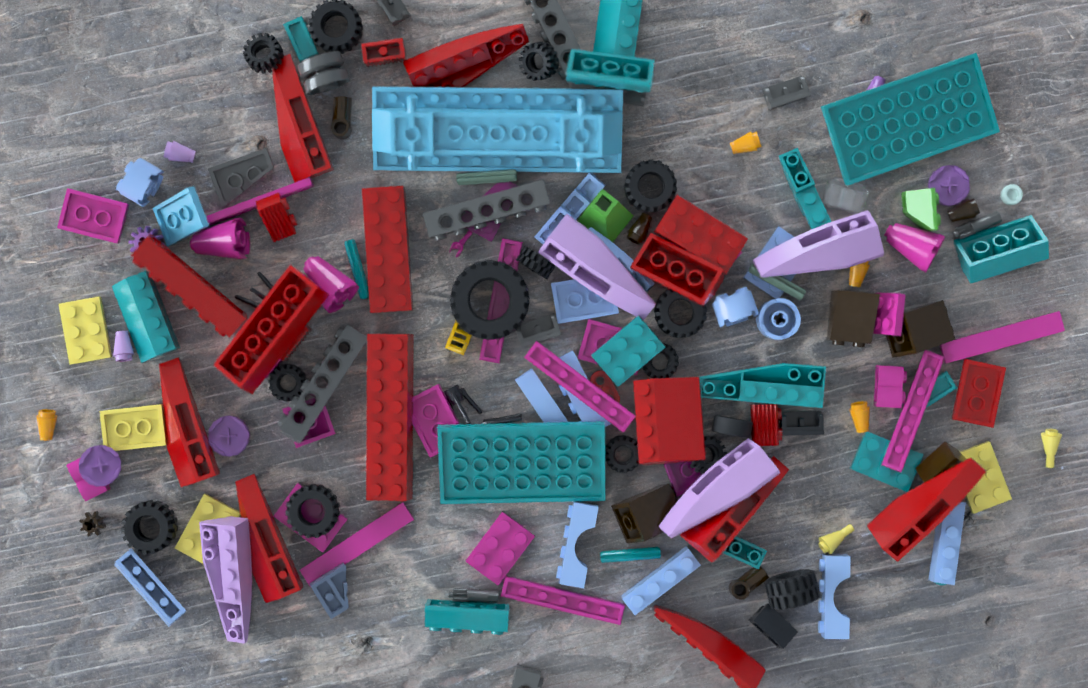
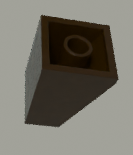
(852, 317)
(922, 330)
(644, 512)

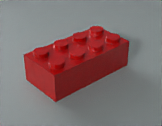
(700, 234)

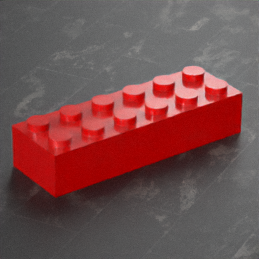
(387, 249)
(189, 285)
(271, 329)

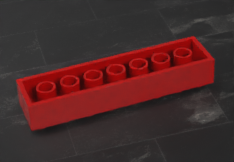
(389, 417)

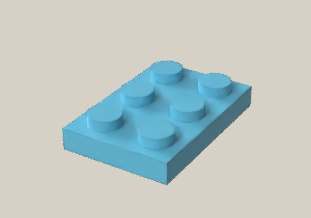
(180, 216)

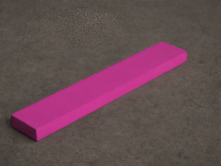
(251, 204)
(499, 302)
(1002, 337)
(580, 386)
(913, 411)
(358, 542)
(563, 600)

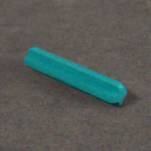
(357, 268)
(630, 554)

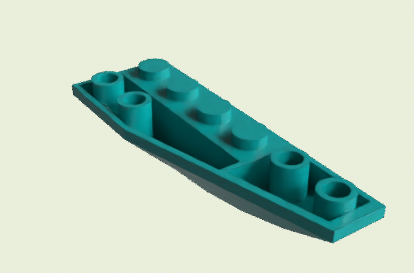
(769, 384)

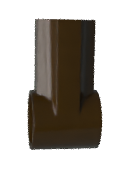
(342, 115)
(750, 581)

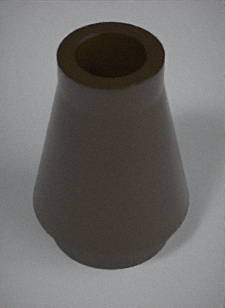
(965, 210)
(639, 230)

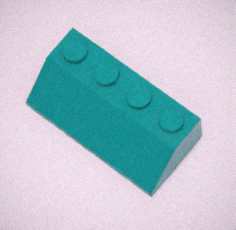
(617, 27)
(610, 70)
(1002, 249)
(145, 316)
(468, 616)

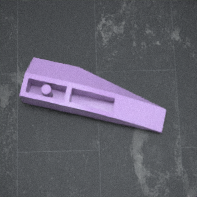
(825, 248)
(595, 266)
(720, 487)
(229, 572)

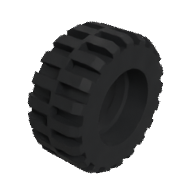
(485, 271)

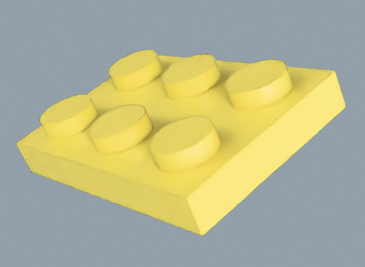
(85, 330)
(133, 427)
(992, 486)
(207, 509)

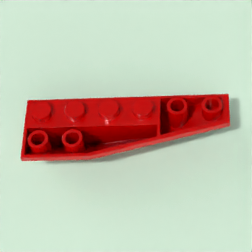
(465, 58)
(297, 125)
(184, 429)
(922, 509)
(718, 531)
(269, 554)
(715, 647)

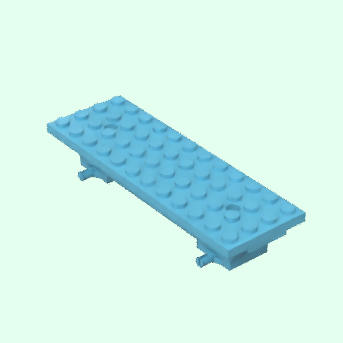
(497, 129)

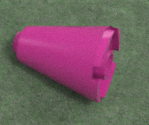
(223, 240)
(915, 244)
(332, 281)

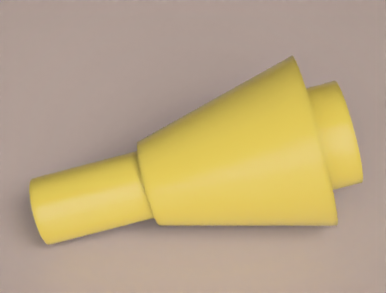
(1051, 441)
(831, 541)

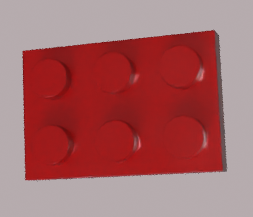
(978, 393)

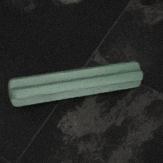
(486, 177)
(781, 283)

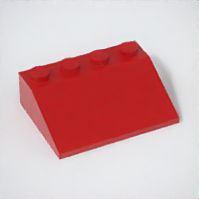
(669, 420)

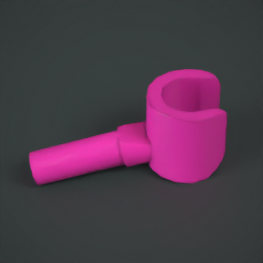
(459, 245)

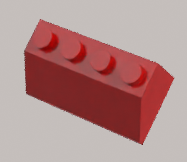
(678, 269)

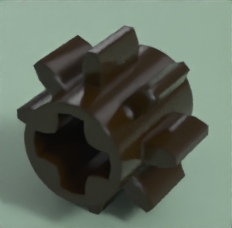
(88, 526)

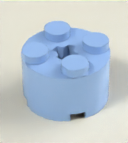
(140, 181)
(734, 308)
(781, 330)

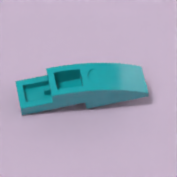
(804, 189)
(745, 552)

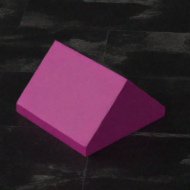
(320, 429)

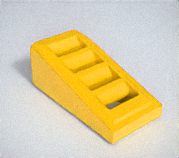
(454, 348)

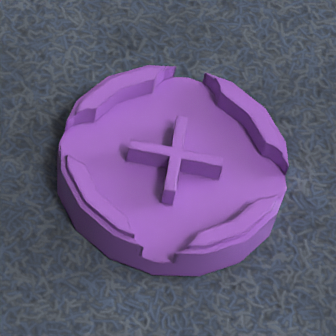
(950, 184)
(229, 436)
(99, 465)

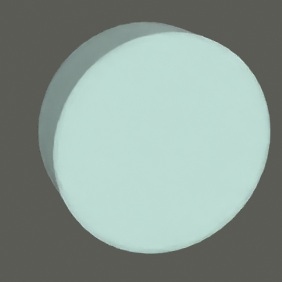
(1011, 194)

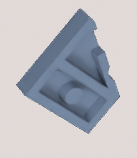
(332, 590)

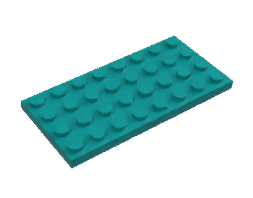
(910, 119)
(521, 462)

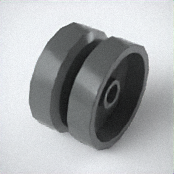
(323, 73)

